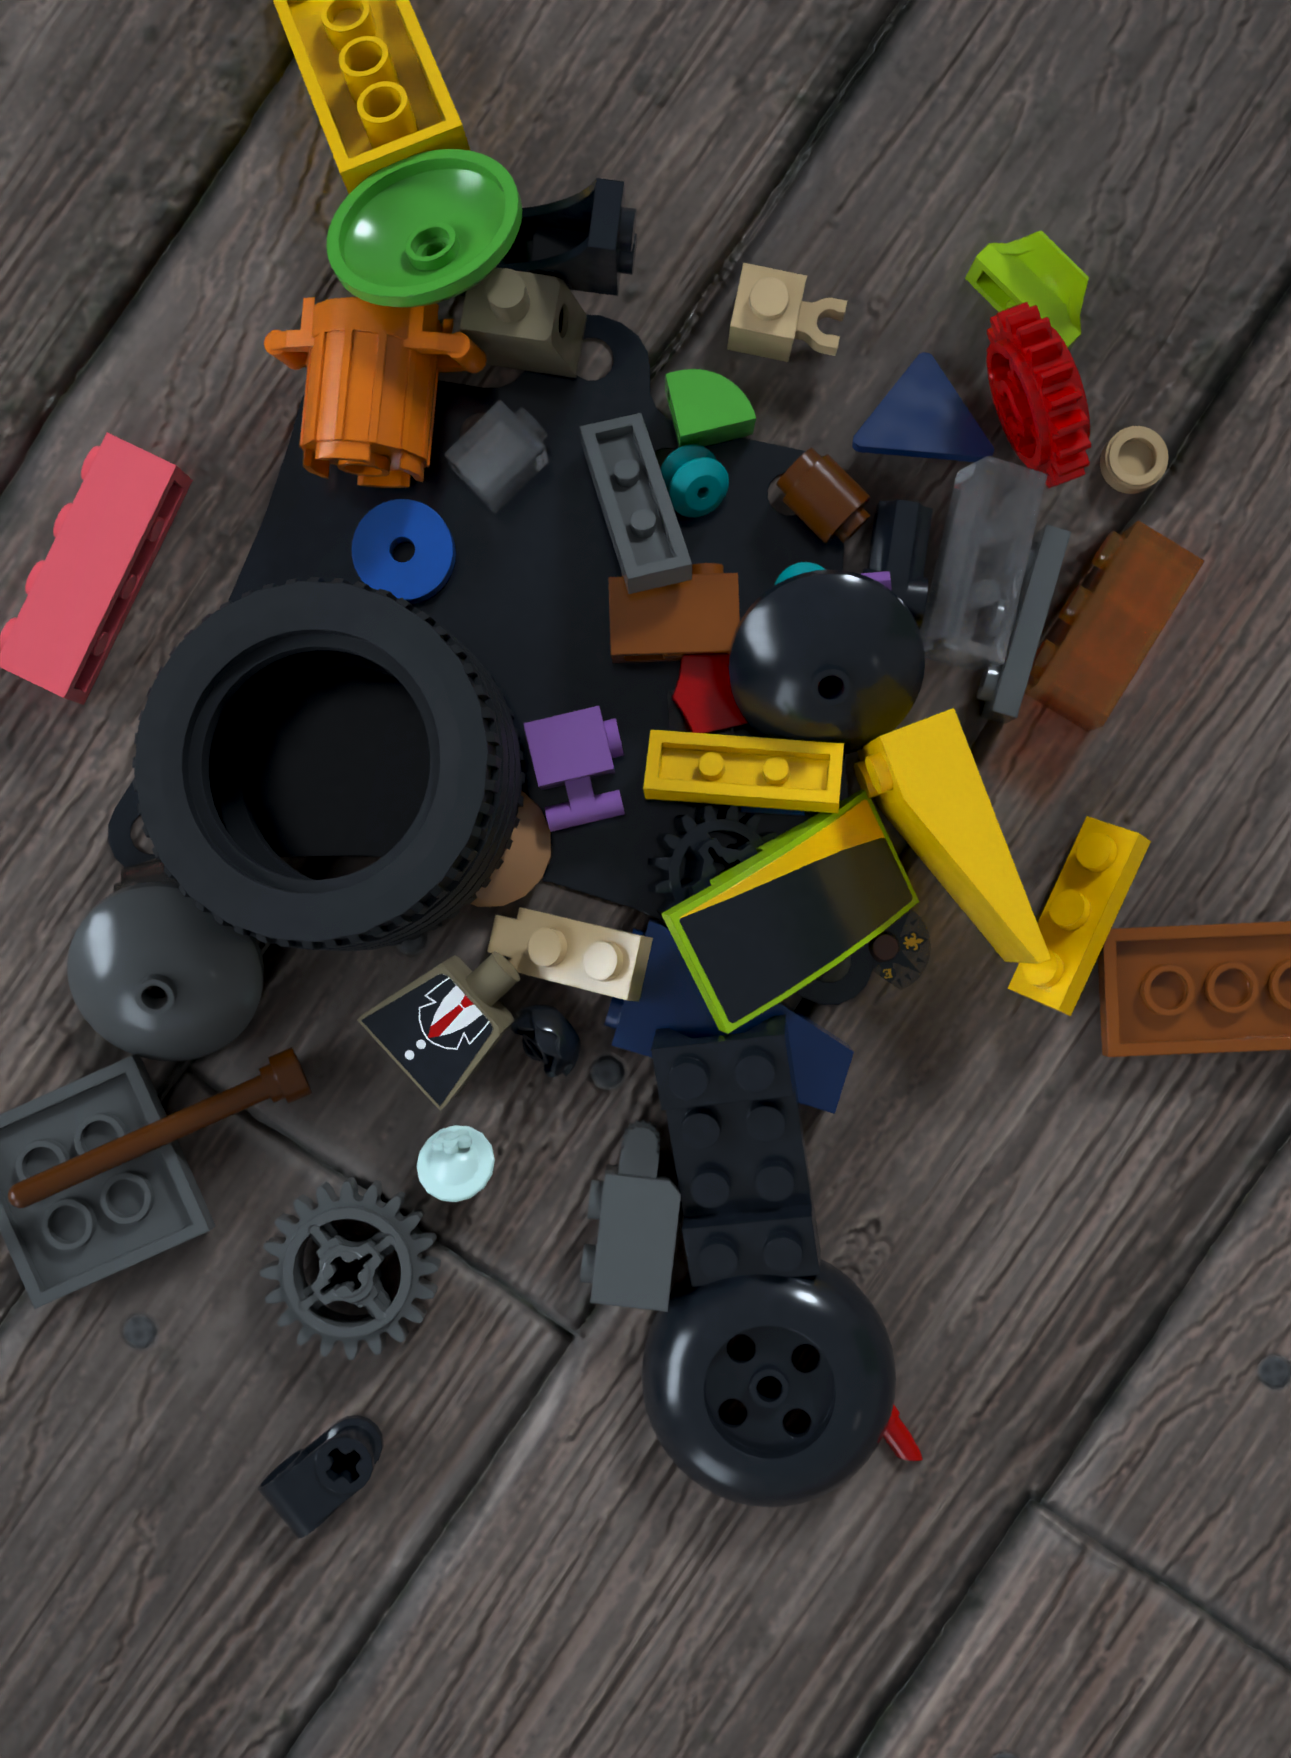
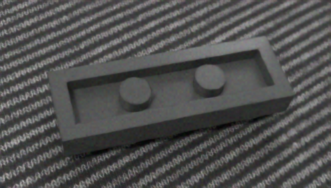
(635, 503)
(1006, 683)

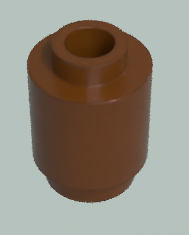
(824, 496)

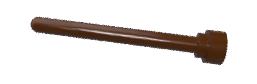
(277, 1081)

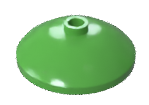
(424, 228)

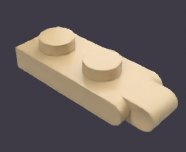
(573, 952)

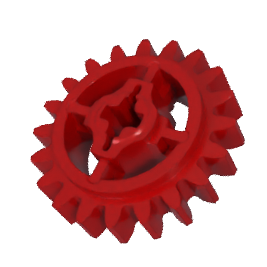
(1038, 394)

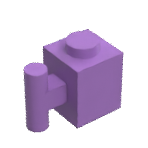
(570, 753)

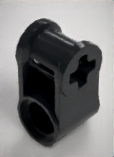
(319, 1478)

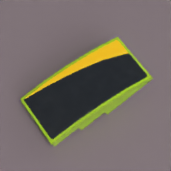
(791, 911)

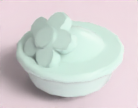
(455, 1163)

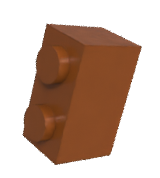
(674, 618)

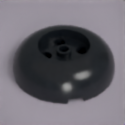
(756, 1456)

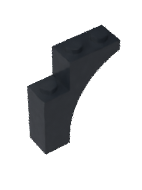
(578, 239)

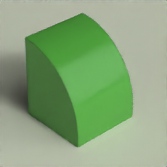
(707, 408)

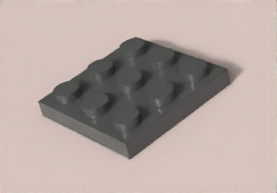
(108, 1218)

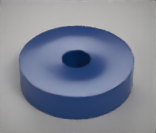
(397, 523)

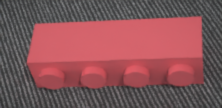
(93, 568)

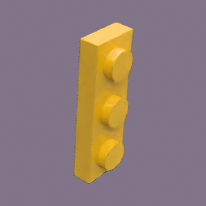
(744, 771)
(1081, 913)

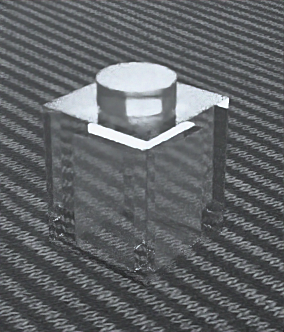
(499, 454)

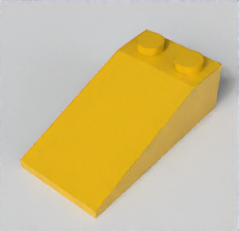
(371, 82)
(942, 810)

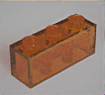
(1111, 625)

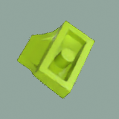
(1034, 273)

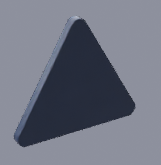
(923, 419)

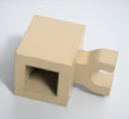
(772, 315)

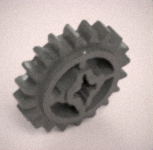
(362, 1289)

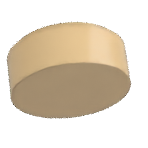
(1134, 459)

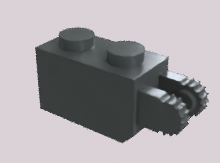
(636, 1226)

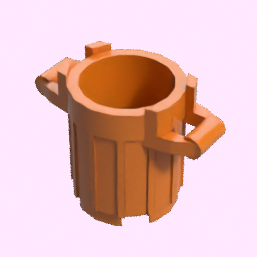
(371, 385)

